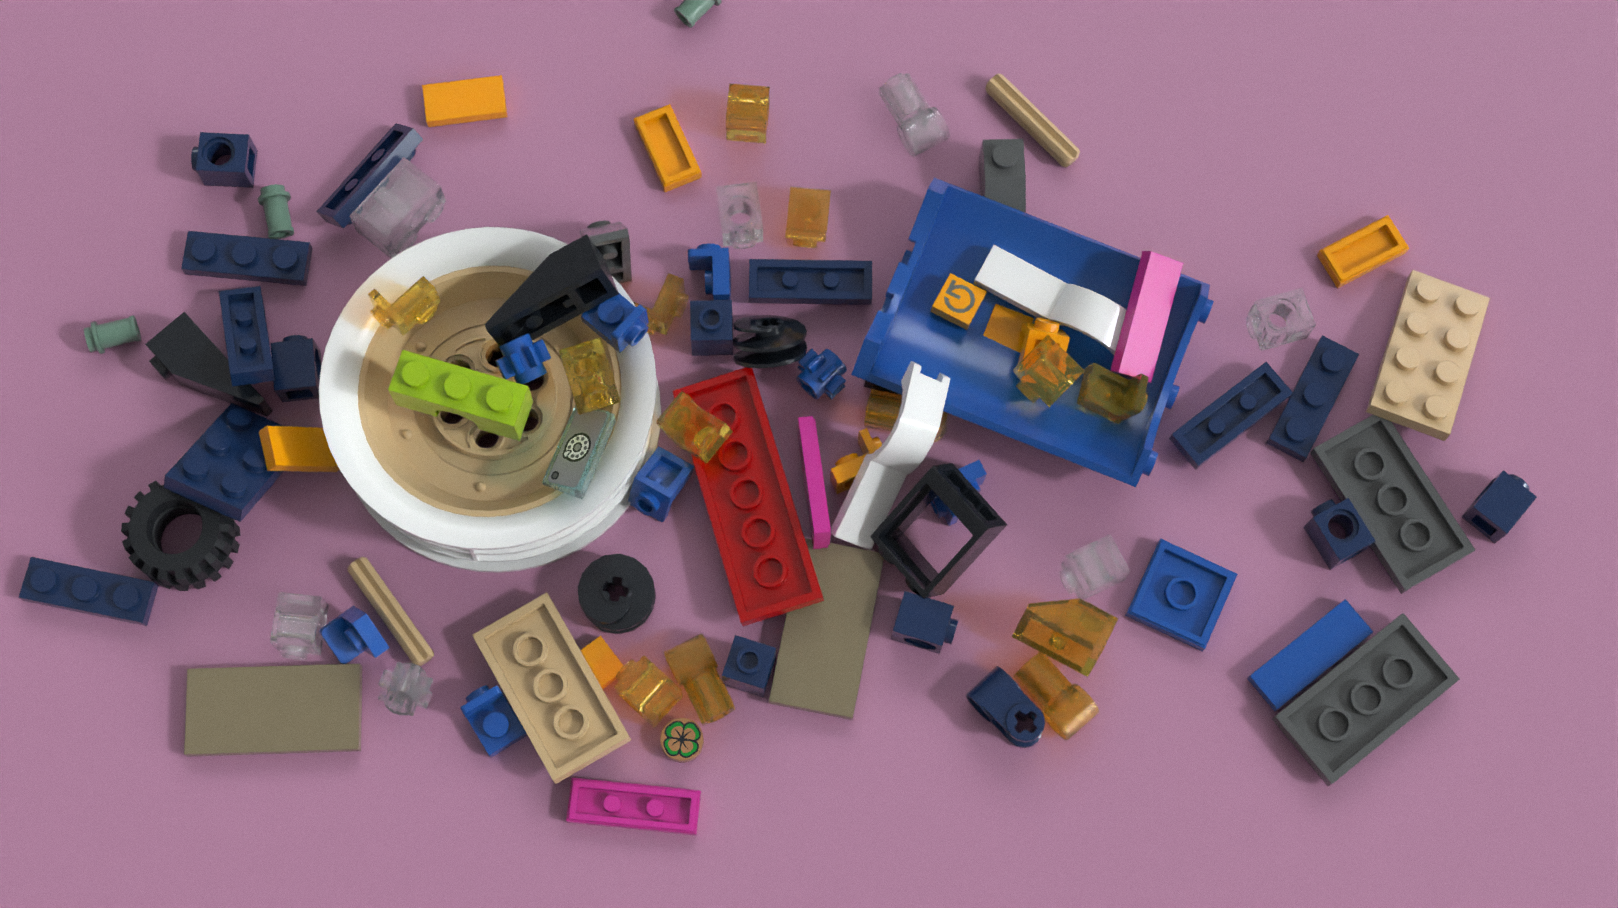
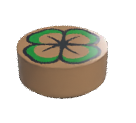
(682, 740)

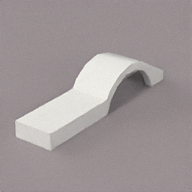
(1051, 297)
(899, 455)

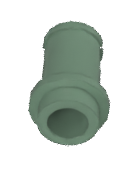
(692, 10)
(276, 210)
(111, 334)

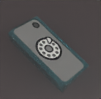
(579, 452)

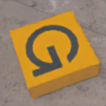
(958, 301)

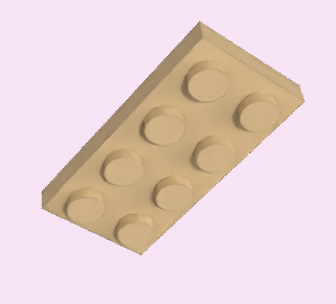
(1428, 355)
(551, 688)

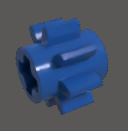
(523, 359)
(821, 374)

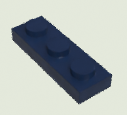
(388, 152)
(247, 258)
(810, 281)
(246, 336)
(1312, 398)
(1230, 415)
(88, 591)

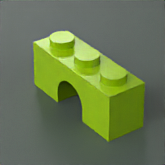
(440, 386)

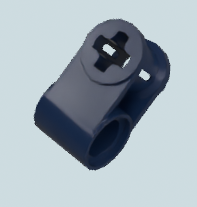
(1002, 702)

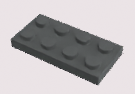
(1394, 499)
(1365, 699)

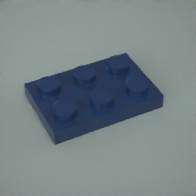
(226, 465)

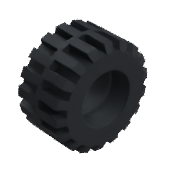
(186, 568)

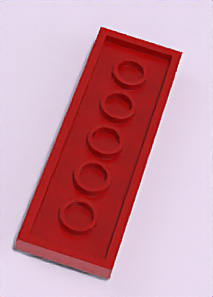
(752, 504)

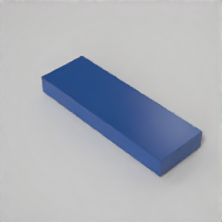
(1310, 655)

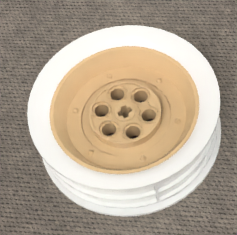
(431, 477)

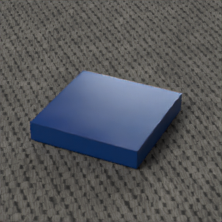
(1181, 594)

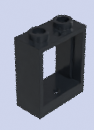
(967, 506)

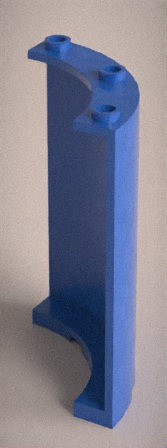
(955, 237)

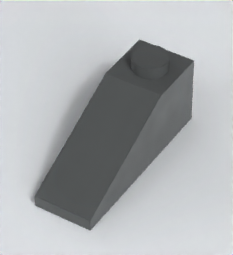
(1003, 172)
(614, 245)

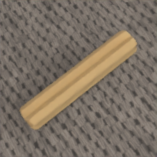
(1032, 120)
(390, 611)

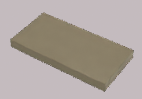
(828, 641)
(273, 710)

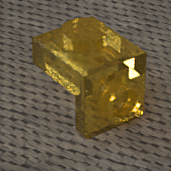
(808, 216)
(669, 303)
(412, 307)
(1112, 394)
(693, 428)

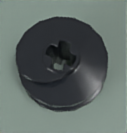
(769, 341)
(629, 611)

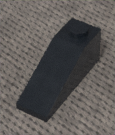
(556, 292)
(199, 365)

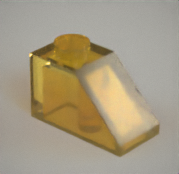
(1067, 631)

